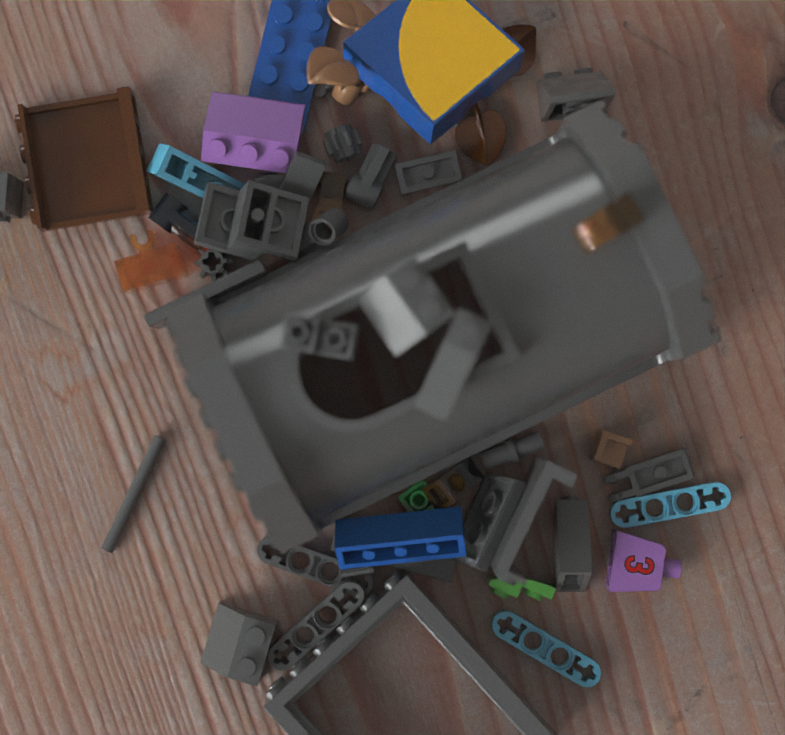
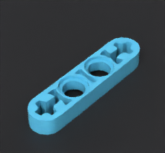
(669, 507)
(543, 651)

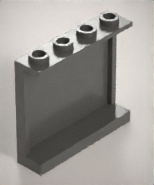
(537, 483)

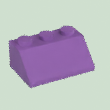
(252, 132)

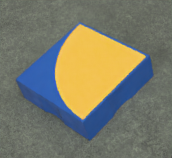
(433, 60)

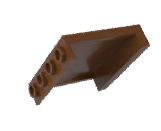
(84, 161)

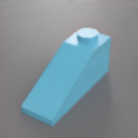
(187, 171)

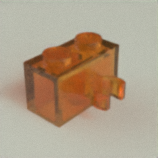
(151, 265)

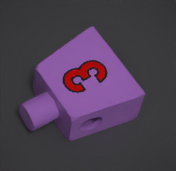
(638, 564)

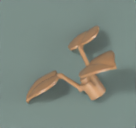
(329, 65)

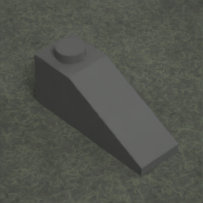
(452, 364)

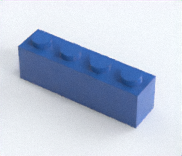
(400, 538)

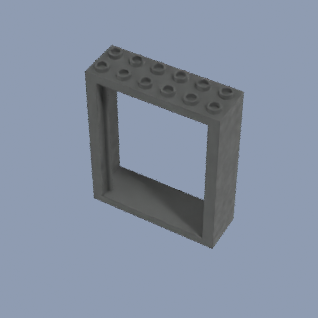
(375, 608)

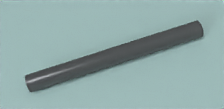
(133, 494)

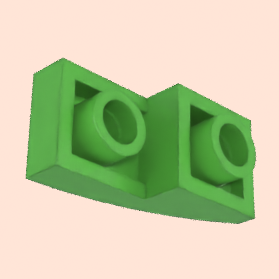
(534, 588)

